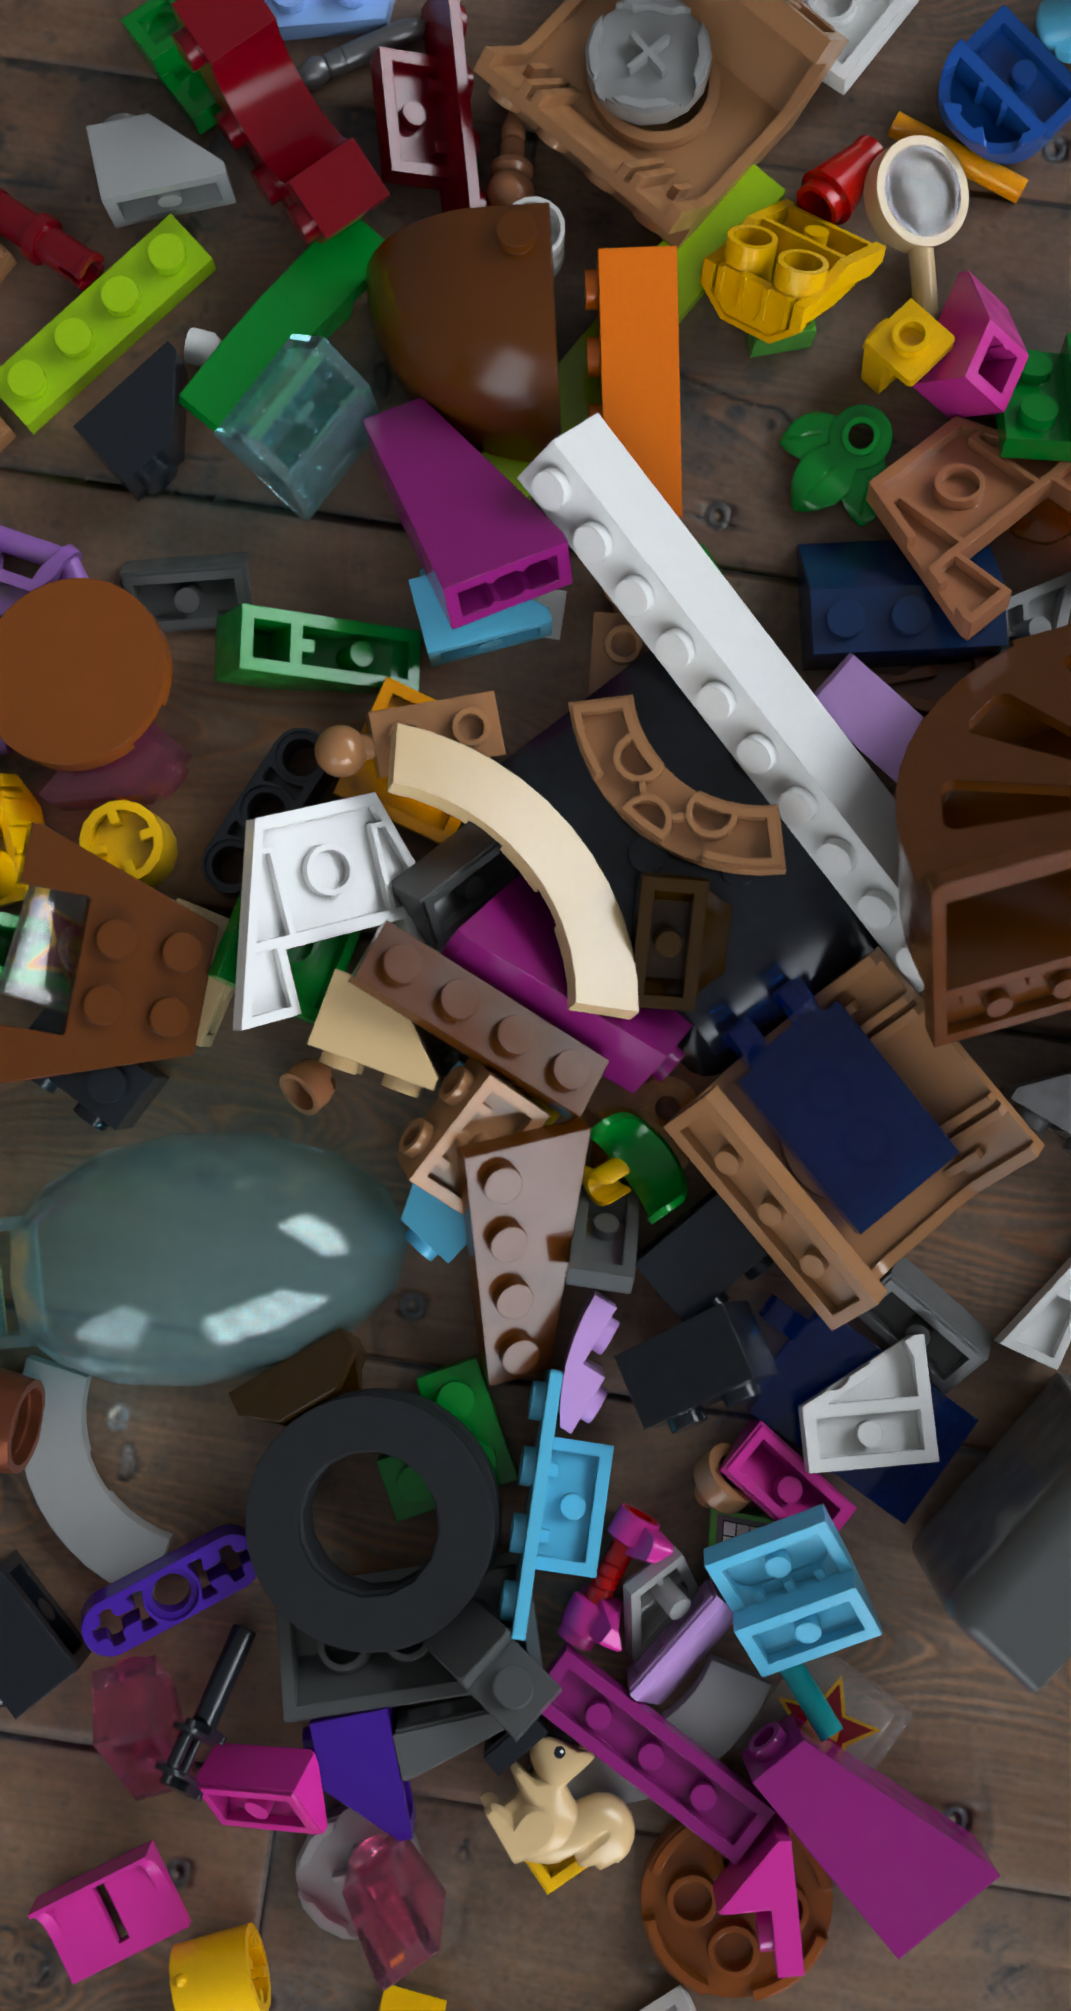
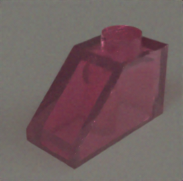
(140, 776)
(134, 1722)
(394, 1906)

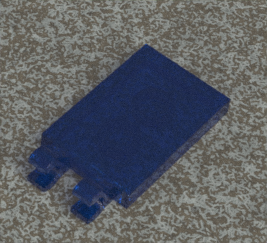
(839, 1107)
(816, 1359)

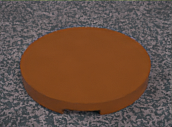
(80, 673)
(716, 1950)

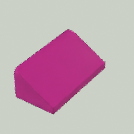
(776, 1477)
(264, 1788)

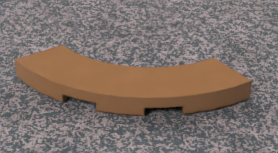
(662, 807)

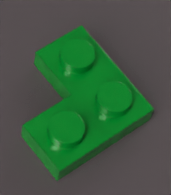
(466, 1395)

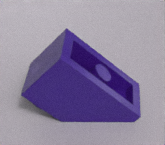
(363, 1769)

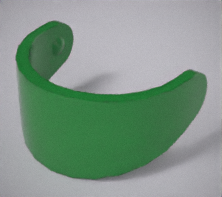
(652, 1163)

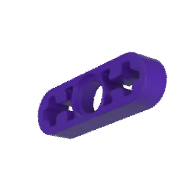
(162, 1617)

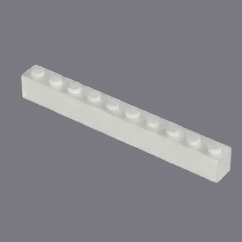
(727, 669)

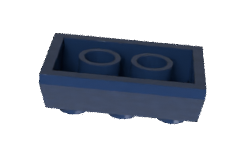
(877, 607)

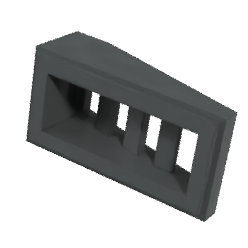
(439, 1731)

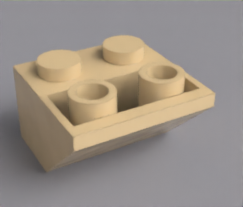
(365, 1032)

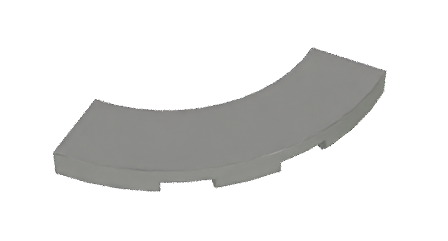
(71, 1492)
(710, 1713)

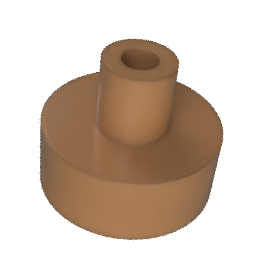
(713, 1487)

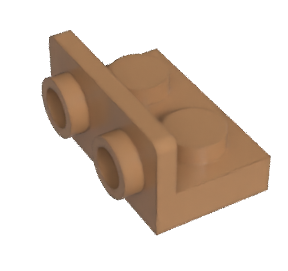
(470, 1109)

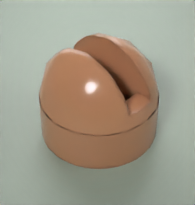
(308, 1085)

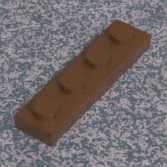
(479, 1020)

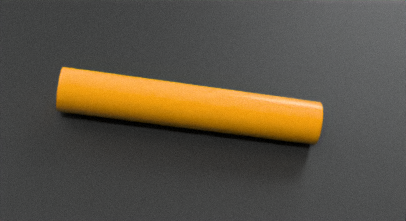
(977, 169)

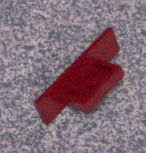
(427, 111)

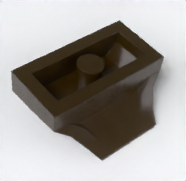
(677, 939)
(303, 1380)

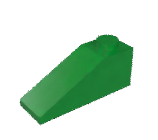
(312, 651)

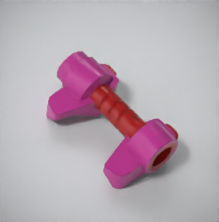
(594, 1612)

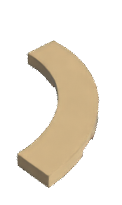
(543, 849)

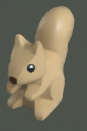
(547, 1823)

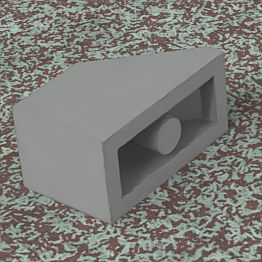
(153, 170)

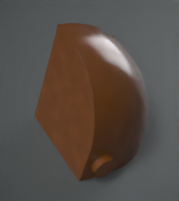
(473, 322)

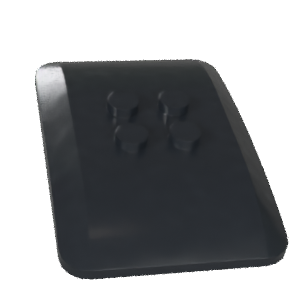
(777, 921)

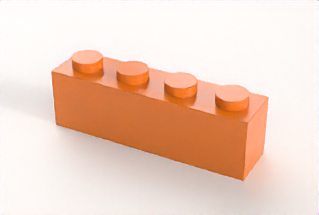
(639, 358)

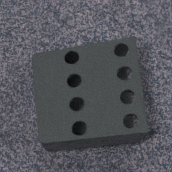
(1005, 1543)

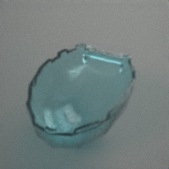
(199, 1258)

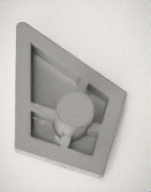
(1039, 608)
(654, 1599)

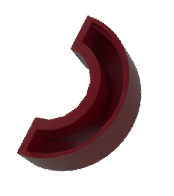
(274, 117)

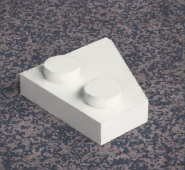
(873, 1414)

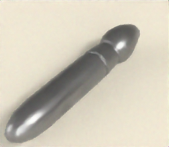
(358, 52)

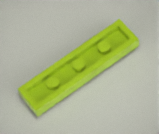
(103, 323)

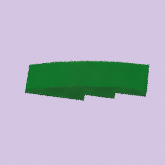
(307, 299)

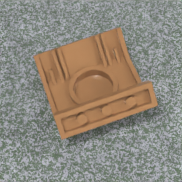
(674, 172)
(783, 1204)

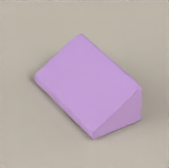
(680, 1647)

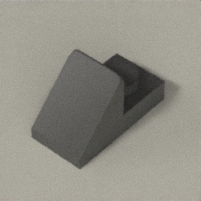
(605, 1243)
(494, 1668)

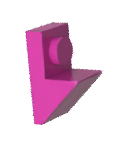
(767, 1886)

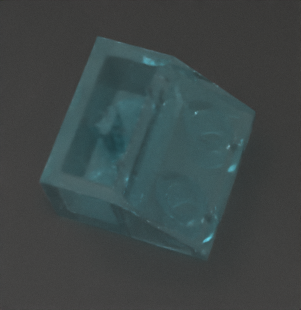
(301, 423)

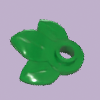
(831, 465)

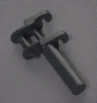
(207, 1715)

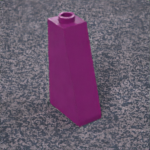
(464, 518)
(518, 953)
(874, 1838)

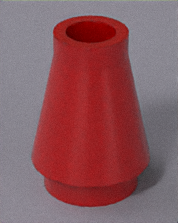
(838, 183)

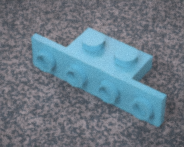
(562, 1507)

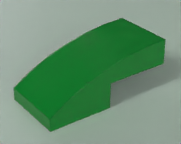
(151, 32)

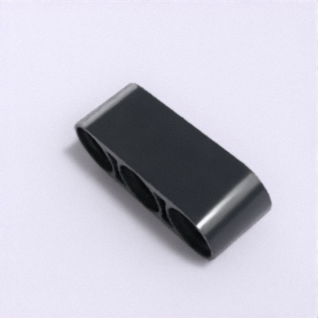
(269, 782)

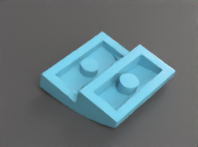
(792, 1591)

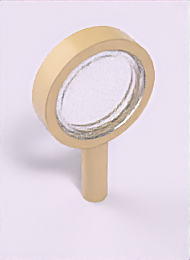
(915, 203)

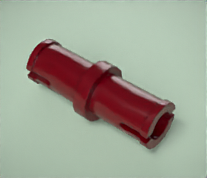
(46, 243)

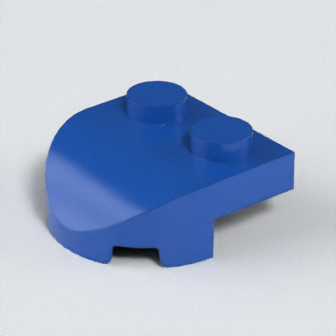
(1004, 91)

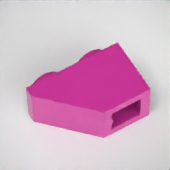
(985, 356)

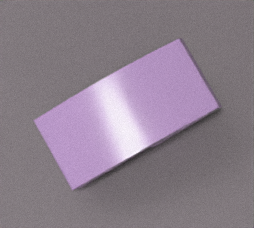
(869, 713)
(582, 1378)

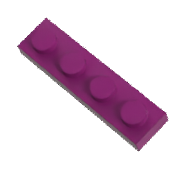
(655, 1756)

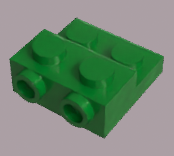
(1040, 409)

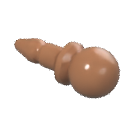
(510, 171)

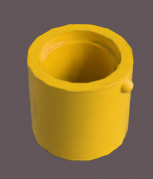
(131, 840)
(221, 1972)

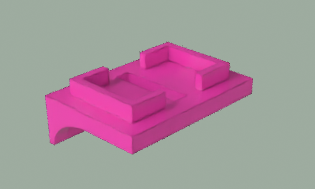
(82, 1924)

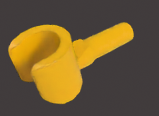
(603, 1181)

